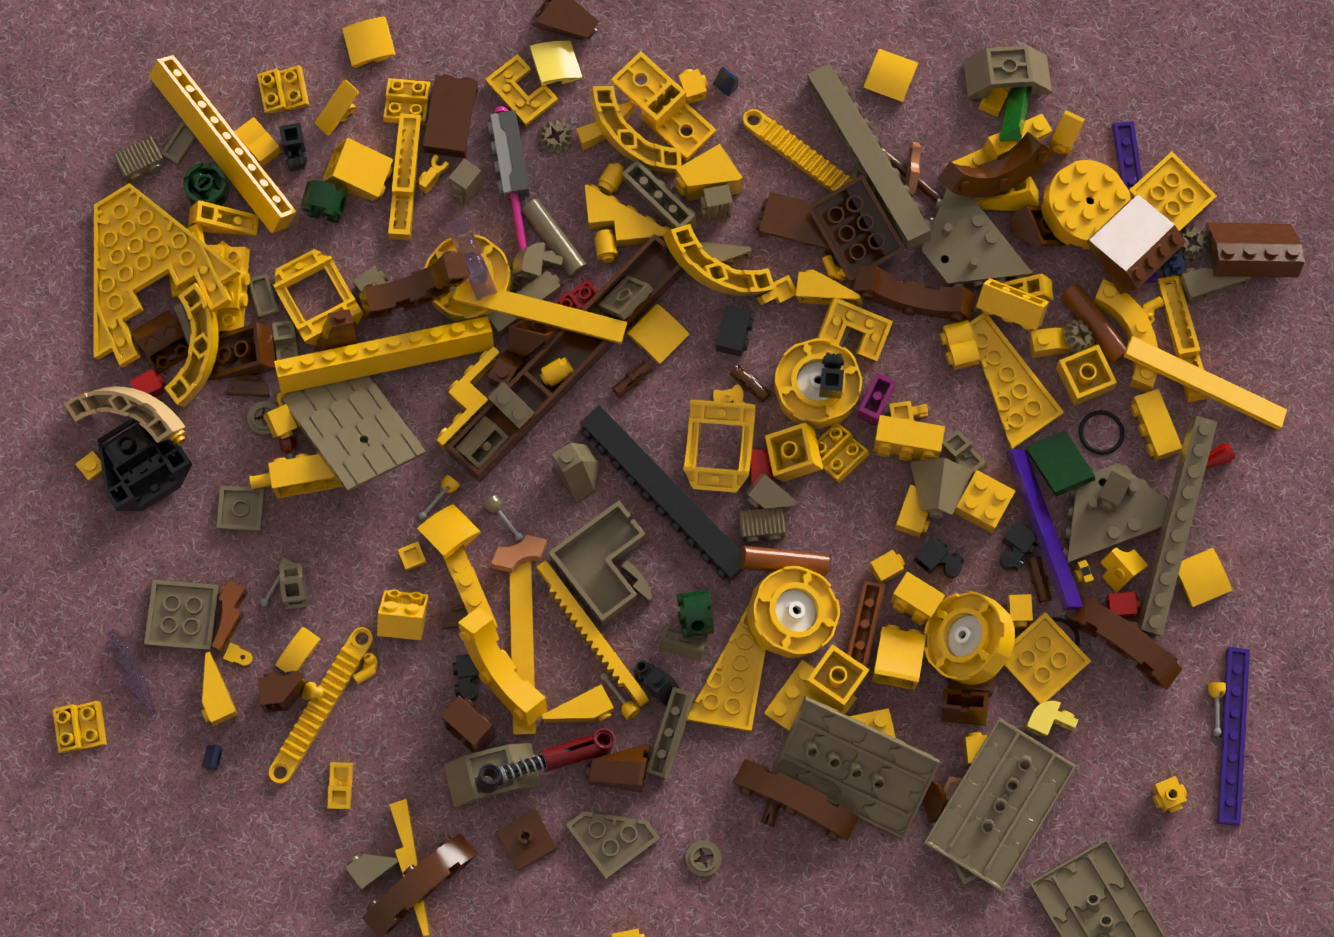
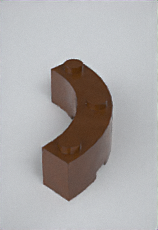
(998, 174)
(417, 289)
(913, 297)
(1127, 640)
(796, 799)
(418, 884)

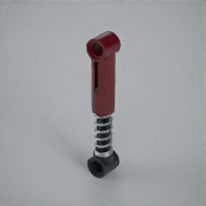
(547, 759)

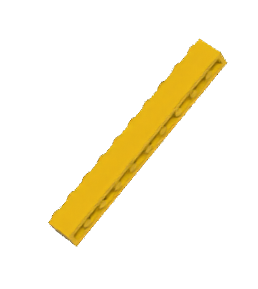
(222, 144)
(384, 355)

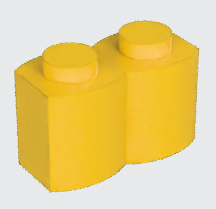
(258, 141)
(960, 345)

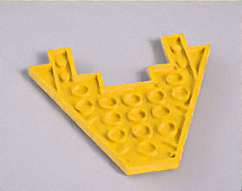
(132, 250)

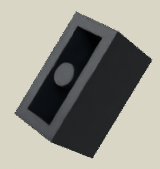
(733, 331)

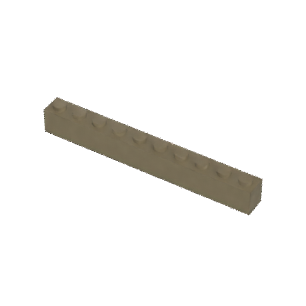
(869, 157)
(1176, 525)

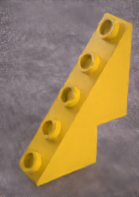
(629, 225)

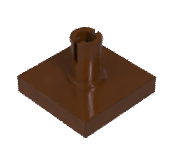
(526, 839)

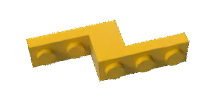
(996, 149)
(467, 397)
(467, 582)

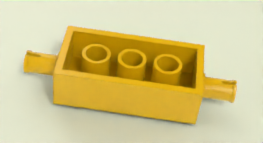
(296, 476)

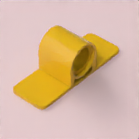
(337, 108)

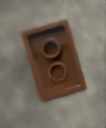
(244, 352)

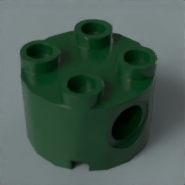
(205, 184)
(324, 200)
(695, 613)

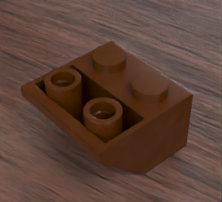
(162, 341)
(280, 692)

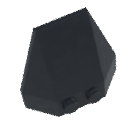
(140, 469)

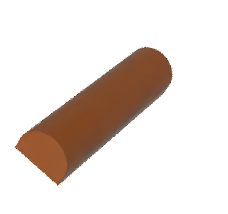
(1102, 330)
(774, 559)
(866, 621)

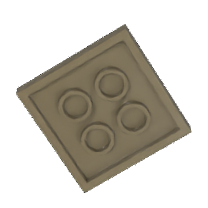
(182, 615)

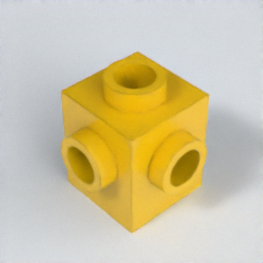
(1172, 787)

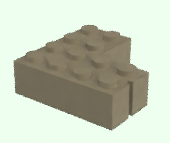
(589, 559)

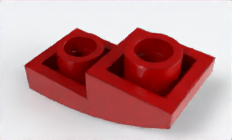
(579, 296)
(760, 464)

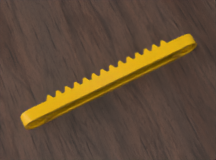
(796, 151)
(592, 634)
(318, 710)

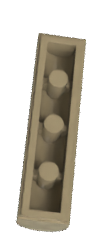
(553, 237)
(670, 733)

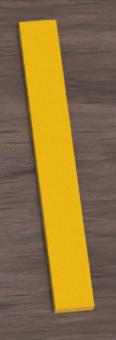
(545, 313)
(1205, 383)
(522, 633)

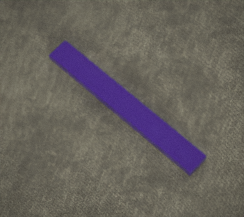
(1128, 160)
(1044, 529)
(1233, 736)

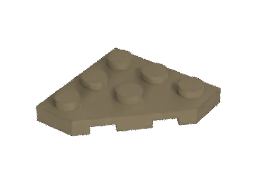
(611, 839)

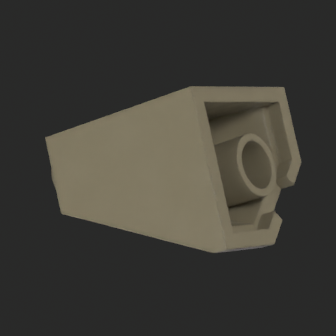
(578, 469)
(939, 485)

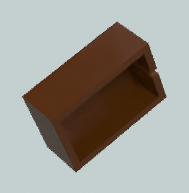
(464, 721)

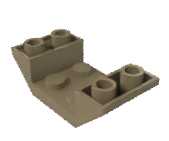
(1005, 69)
(464, 771)

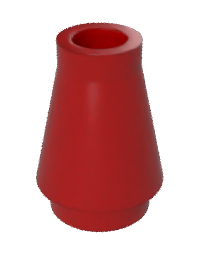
(1220, 455)

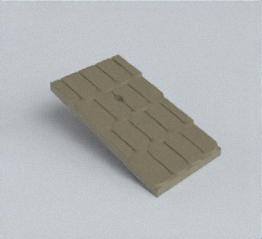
(344, 415)
(857, 766)
(989, 821)
(1094, 897)

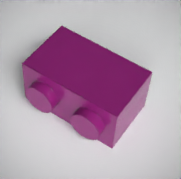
(876, 399)

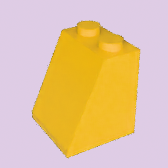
(358, 170)
(707, 171)
(899, 657)

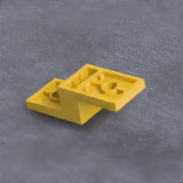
(663, 105)

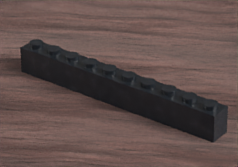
(663, 492)

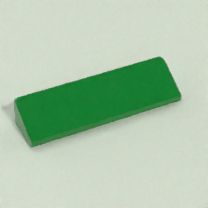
(1015, 114)

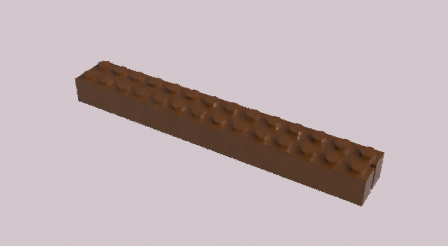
(582, 351)

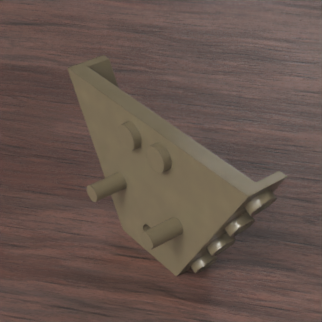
(971, 244)
(1097, 529)

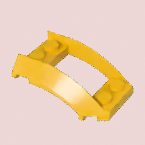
(300, 269)
(718, 413)

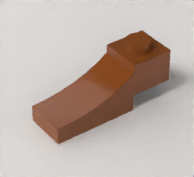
(230, 598)

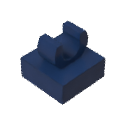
(1173, 266)

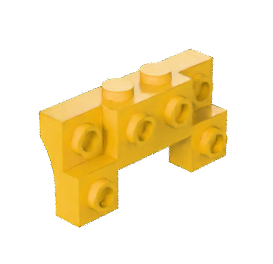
(233, 314)

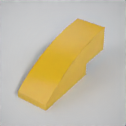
(592, 135)

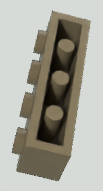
(657, 196)

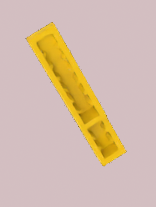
(404, 177)
(1181, 328)
(407, 854)

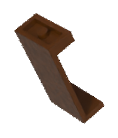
(450, 116)
(790, 220)

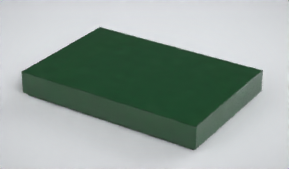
(1060, 463)

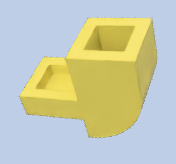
(1047, 714)

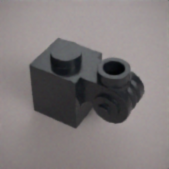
(293, 146)
(831, 376)
(1021, 541)
(936, 554)
(466, 673)
(655, 680)

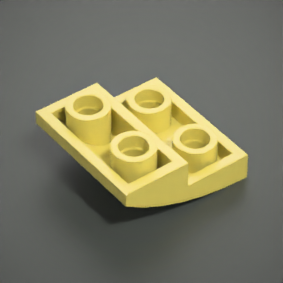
(555, 62)

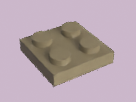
(625, 297)
(240, 509)

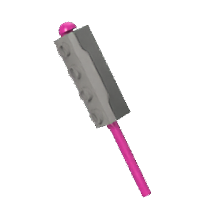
(510, 164)

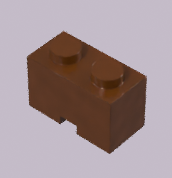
(964, 707)

